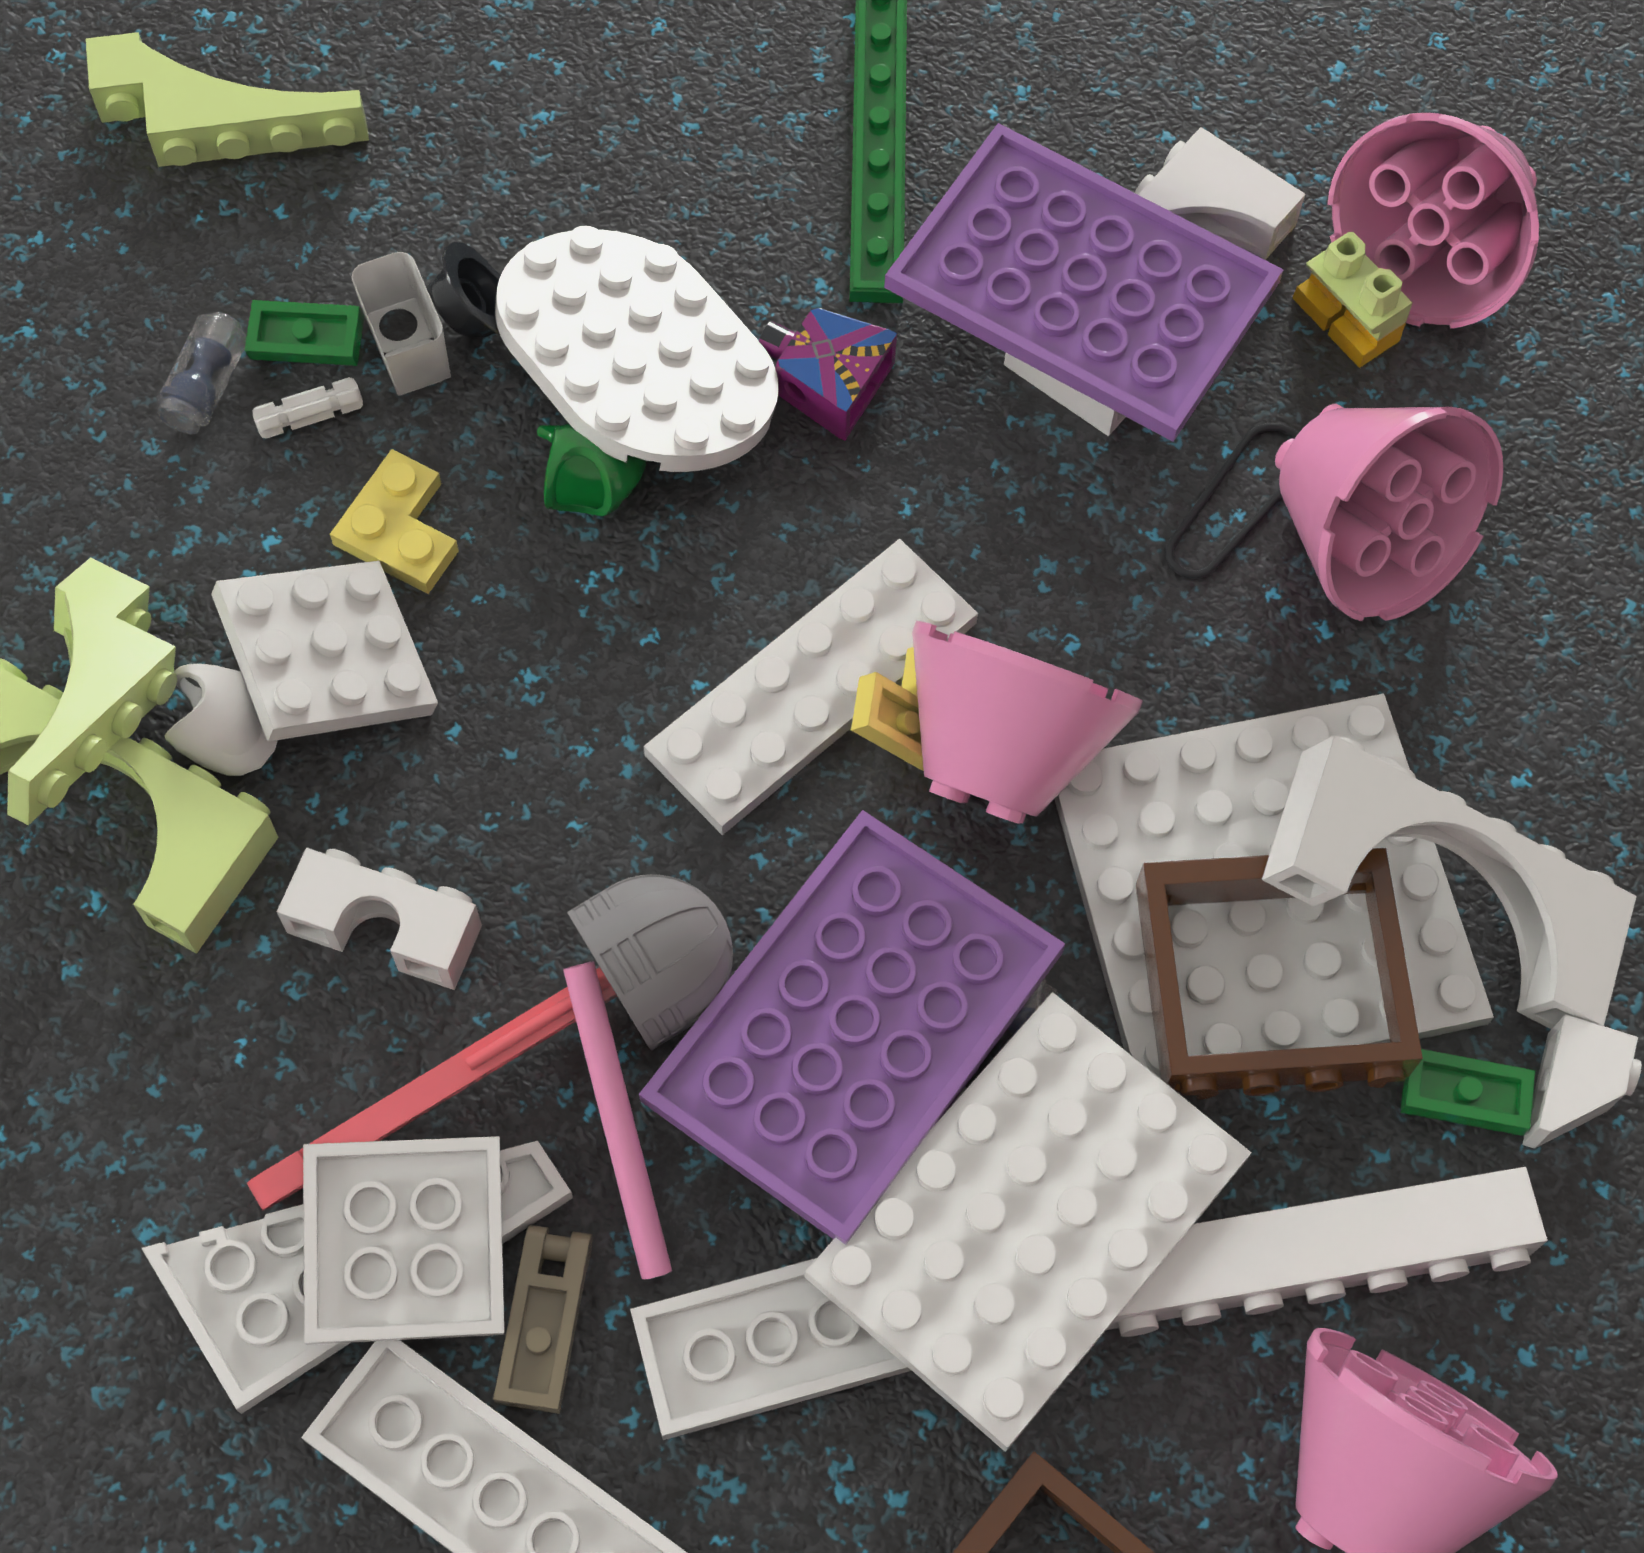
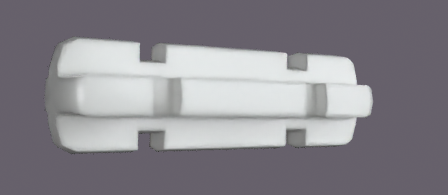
(307, 407)

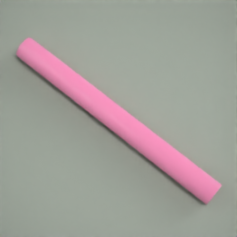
(617, 1120)

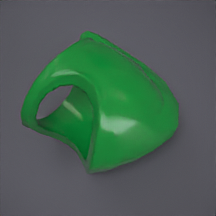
(584, 476)

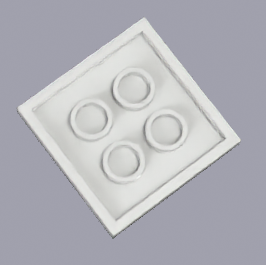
(323, 649)
(402, 1240)

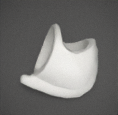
(223, 725)

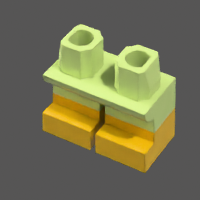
(1354, 300)

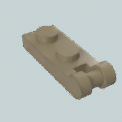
(542, 1321)

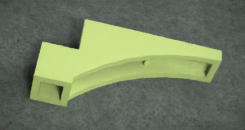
(207, 117)
(110, 686)

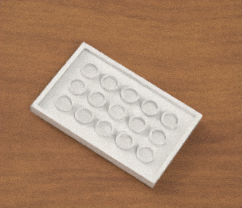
(1029, 1219)

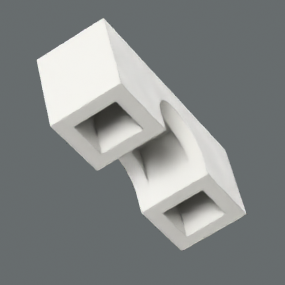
(336, 894)

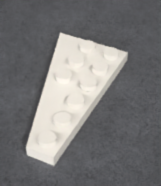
(246, 1282)

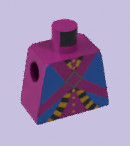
(830, 366)

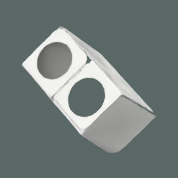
(397, 284)

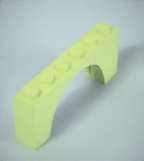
(204, 834)

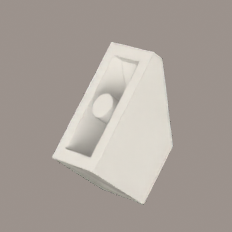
(1580, 1077)

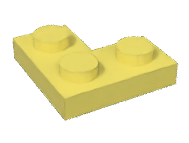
(385, 527)
(890, 713)

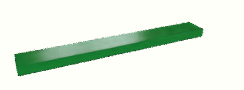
(878, 147)

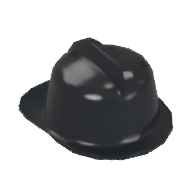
(466, 291)

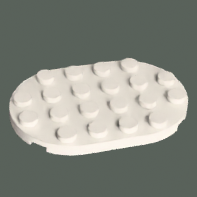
(636, 349)

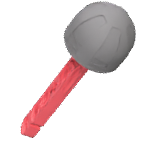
(656, 950)

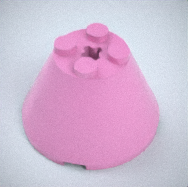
(1442, 211)
(1389, 501)
(1007, 722)
(1401, 1457)

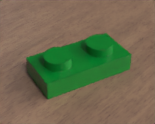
(304, 332)
(1470, 1092)

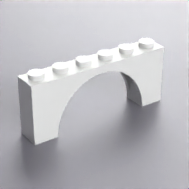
(1217, 191)
(1562, 915)

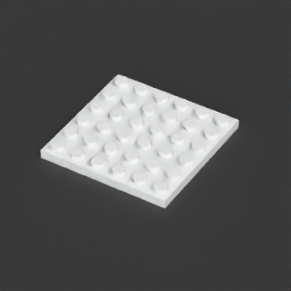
(1268, 967)

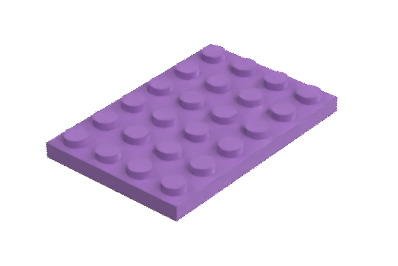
(1084, 280)
(852, 1026)

